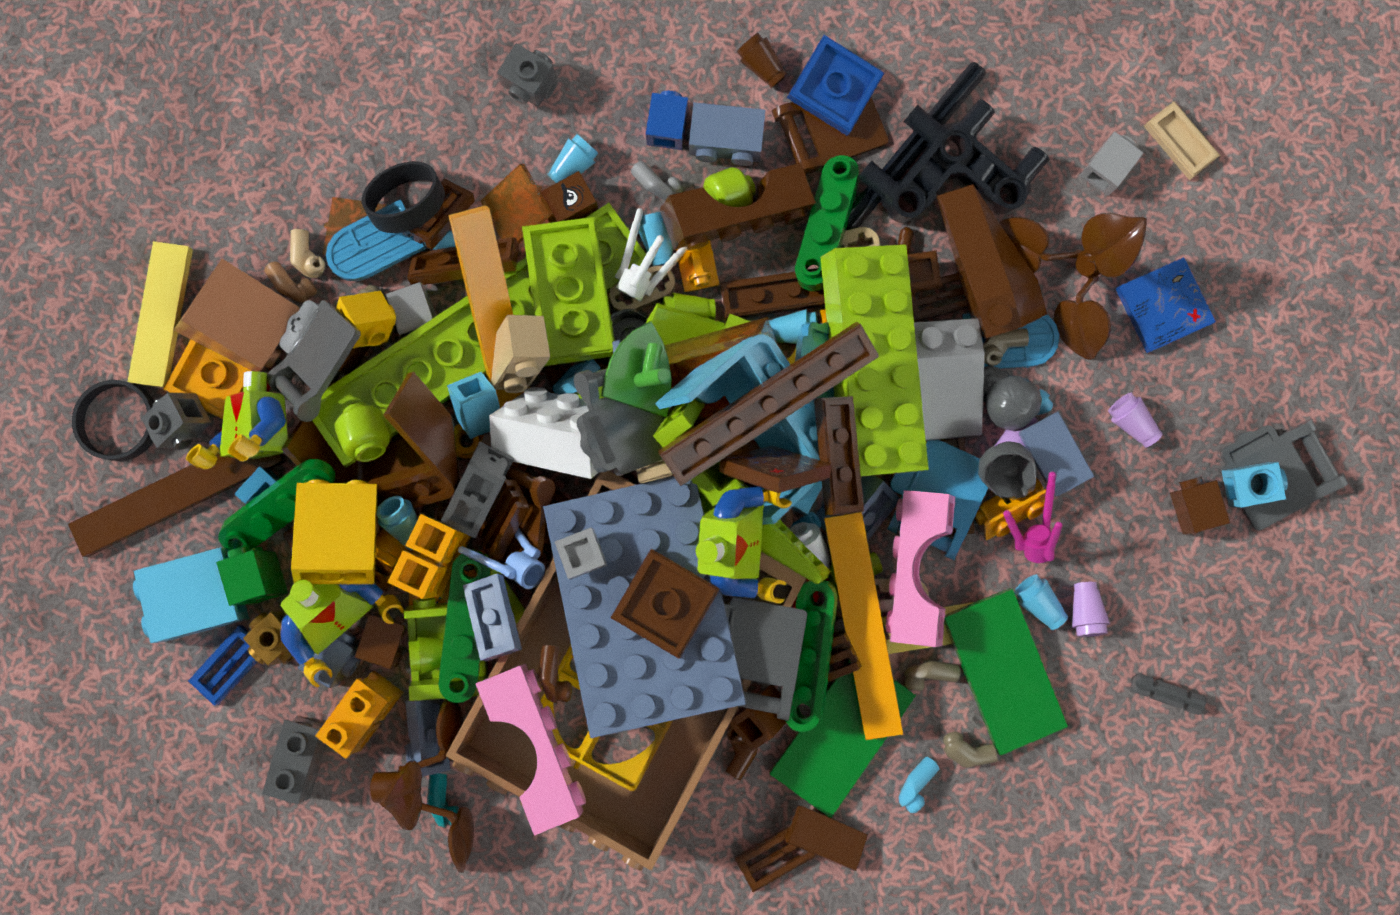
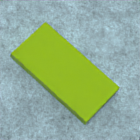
(569, 289)

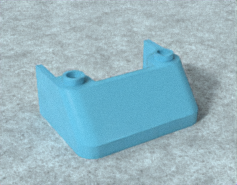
(733, 376)

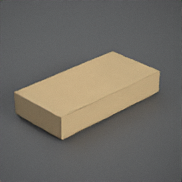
(1181, 140)

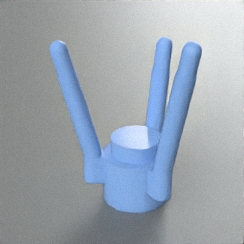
(519, 566)

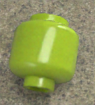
(730, 187)
(362, 432)

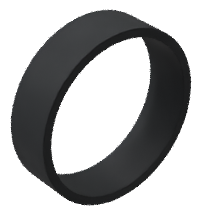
(394, 177)
(79, 414)

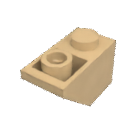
(519, 352)

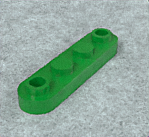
(827, 219)
(271, 508)
(459, 649)
(814, 656)

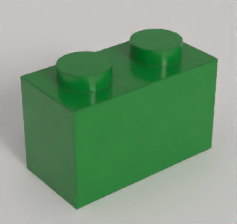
(251, 576)

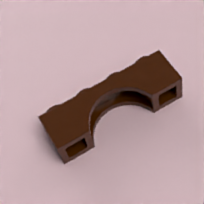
(696, 217)

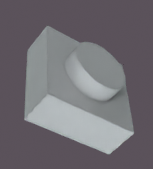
(581, 553)

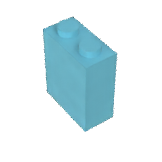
(184, 597)

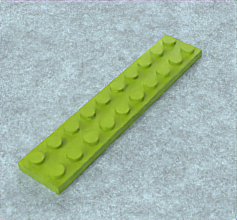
(448, 344)

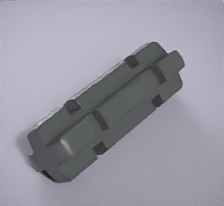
(1168, 694)

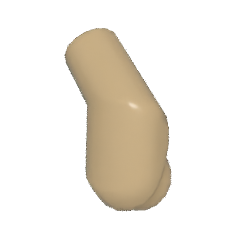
(302, 257)

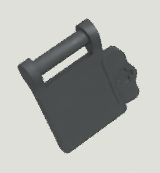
(316, 347)
(614, 432)
(1266, 446)
(767, 650)

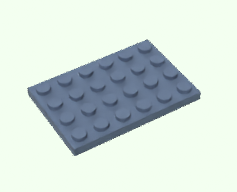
(620, 673)

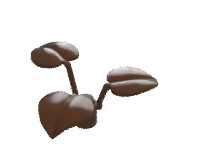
(1111, 249)
(401, 790)

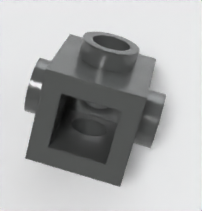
(528, 75)
(176, 420)

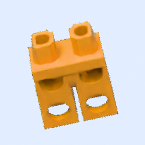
(430, 571)
(359, 714)

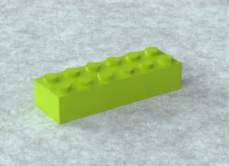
(875, 290)

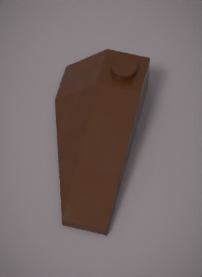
(991, 269)

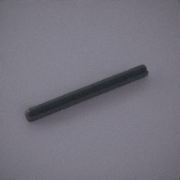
(915, 144)

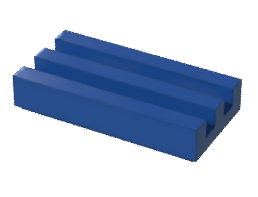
(206, 690)

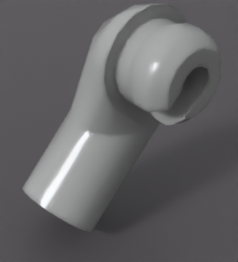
(653, 183)

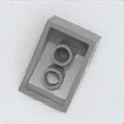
(951, 377)

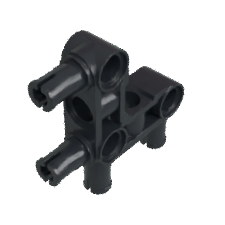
(972, 166)

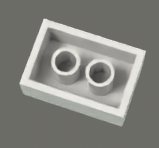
(542, 431)

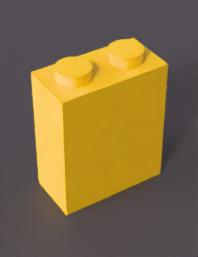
(335, 532)

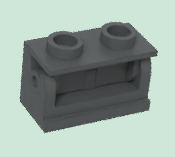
(477, 490)
(295, 761)

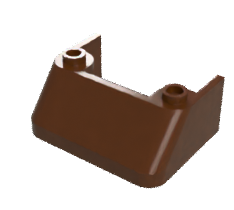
(416, 467)

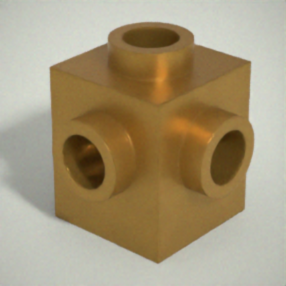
(260, 646)

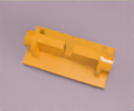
(698, 269)
(991, 512)

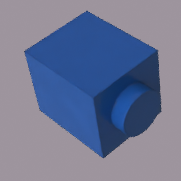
(667, 120)

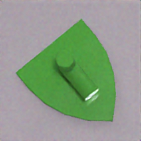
(639, 371)

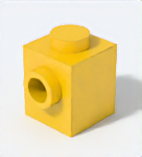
(370, 315)

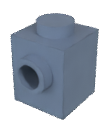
(339, 658)

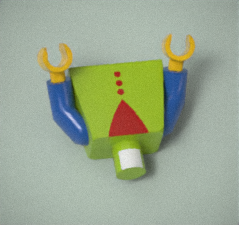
(251, 425)
(732, 543)
(323, 613)

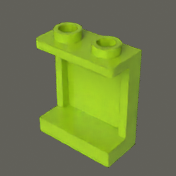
(678, 422)
(428, 620)

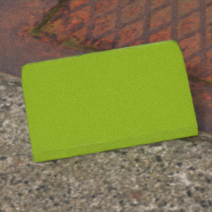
(678, 325)

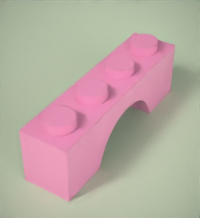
(914, 614)
(515, 700)

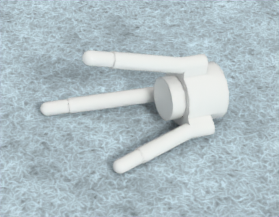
(636, 279)

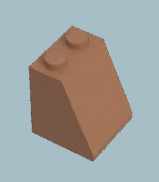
(237, 318)

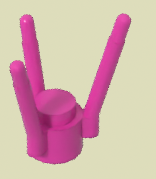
(1038, 540)

